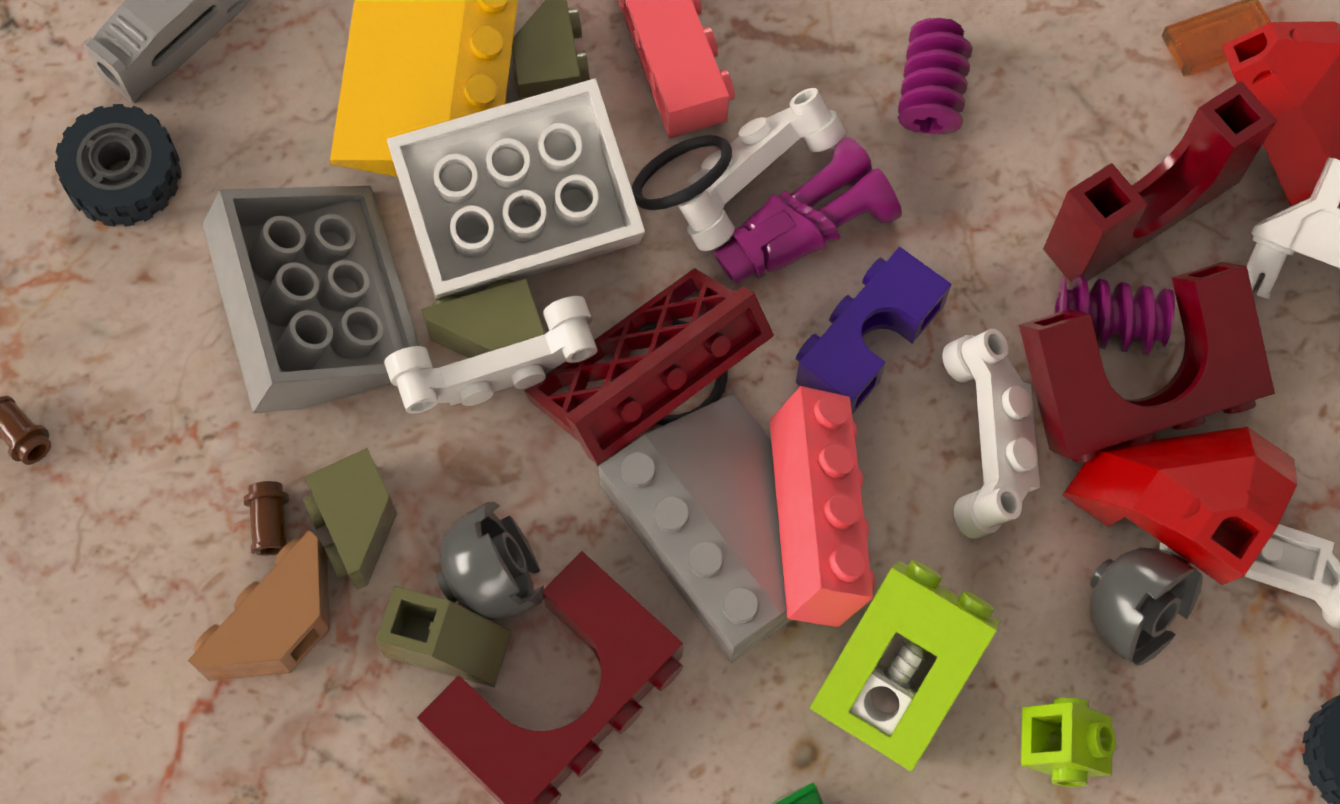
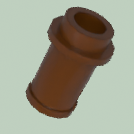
(24, 438)
(267, 517)

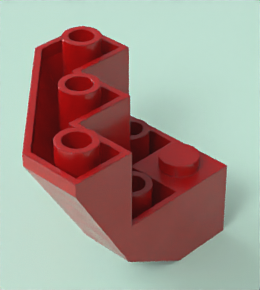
(1297, 79)
(1198, 494)

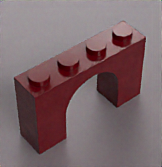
(1111, 218)
(1219, 371)
(530, 764)

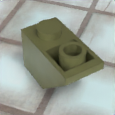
(546, 50)
(484, 319)
(356, 511)
(442, 637)

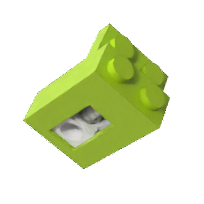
(934, 620)

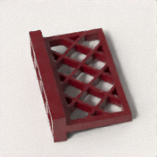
(652, 385)

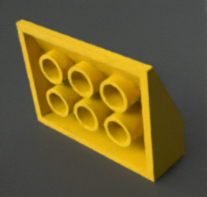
(416, 69)

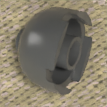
(488, 565)
(1140, 599)

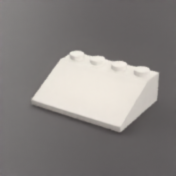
(516, 190)

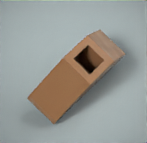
(272, 619)

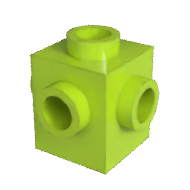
(1067, 741)

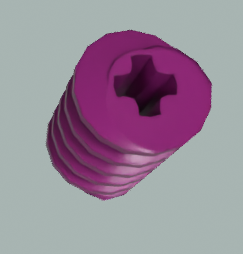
(935, 77)
(1121, 312)

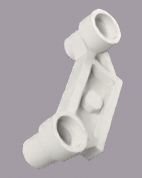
(753, 151)
(515, 365)
(1004, 428)
(1301, 566)

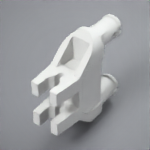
(1305, 227)

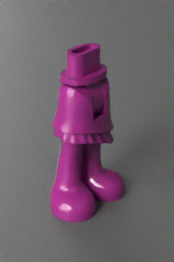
(790, 227)

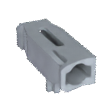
(153, 39)

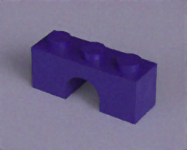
(896, 297)

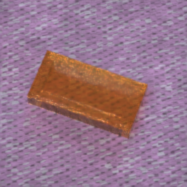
(1198, 40)

